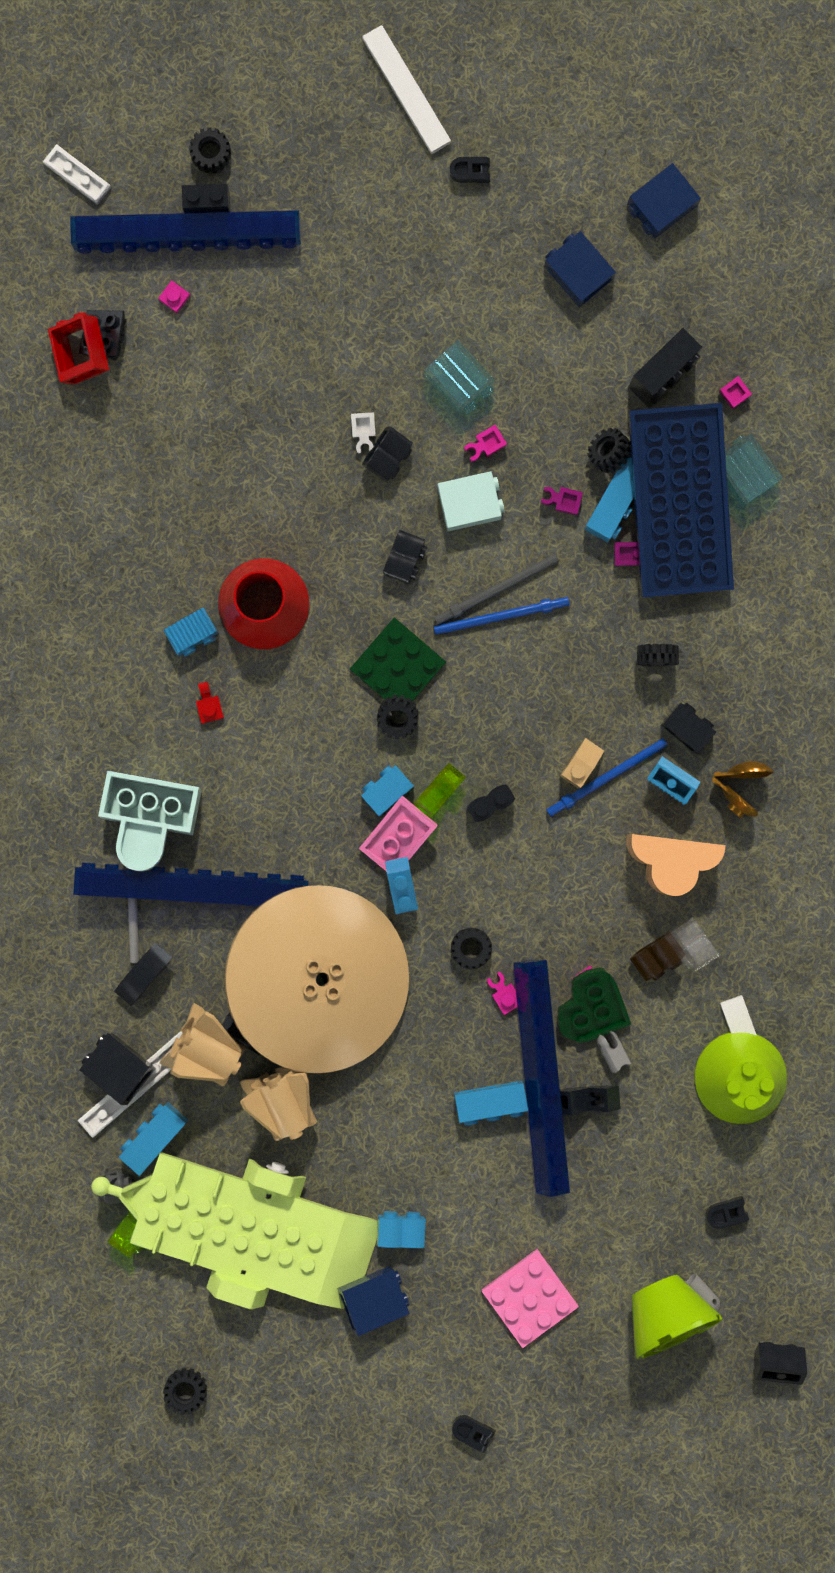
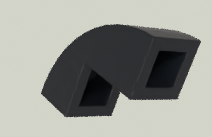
(143, 974)
(590, 1098)

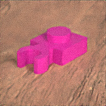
(488, 442)
(505, 995)

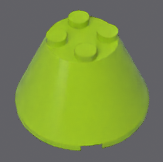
(740, 1077)

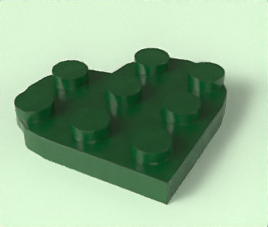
(594, 1007)

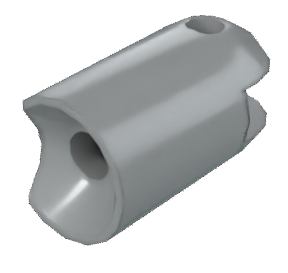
(614, 1055)
(703, 1290)

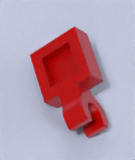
(209, 707)

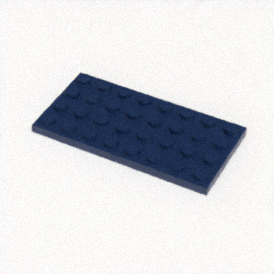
(681, 499)

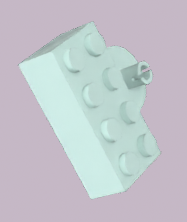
(146, 814)

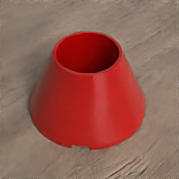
(283, 624)

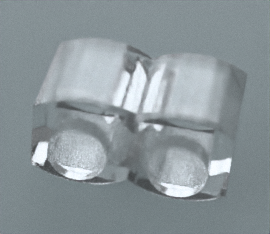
(695, 944)

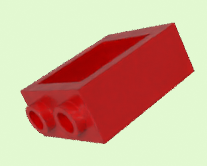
(58, 335)

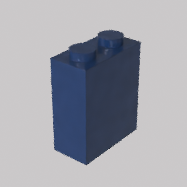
(663, 201)
(579, 268)
(374, 1300)

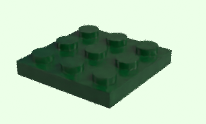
(397, 663)

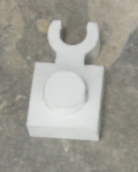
(363, 426)

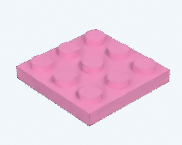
(530, 1298)

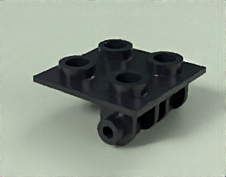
(111, 328)

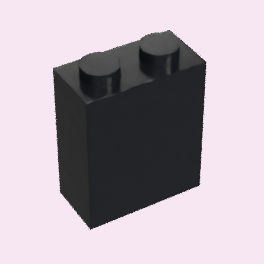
(116, 1068)

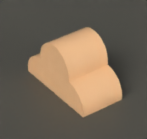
(673, 863)

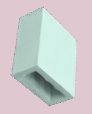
(470, 501)

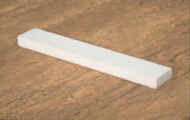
(406, 89)
(108, 1109)

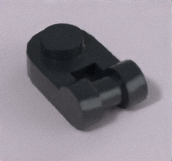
(462, 170)
(719, 1216)
(465, 1428)

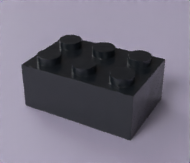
(666, 368)

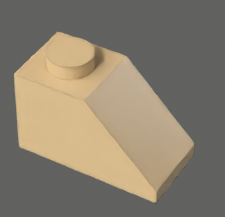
(582, 763)

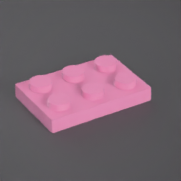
(398, 833)

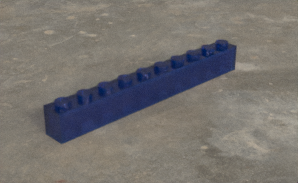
(185, 231)
(181, 885)
(541, 1077)

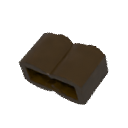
(657, 957)

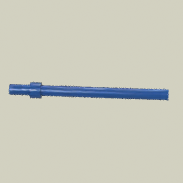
(544, 606)
(569, 800)

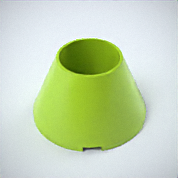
(668, 1315)

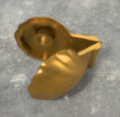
(742, 770)

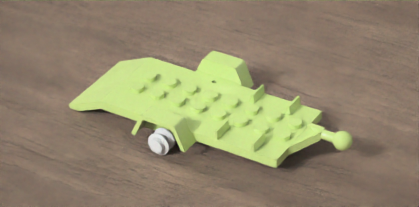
(244, 1233)

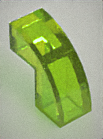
(439, 790)

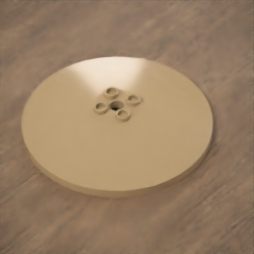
(276, 969)

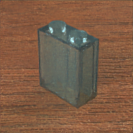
(459, 378)
(749, 470)

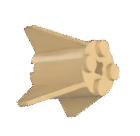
(204, 1050)
(280, 1102)

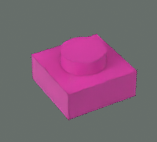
(174, 296)
(735, 392)

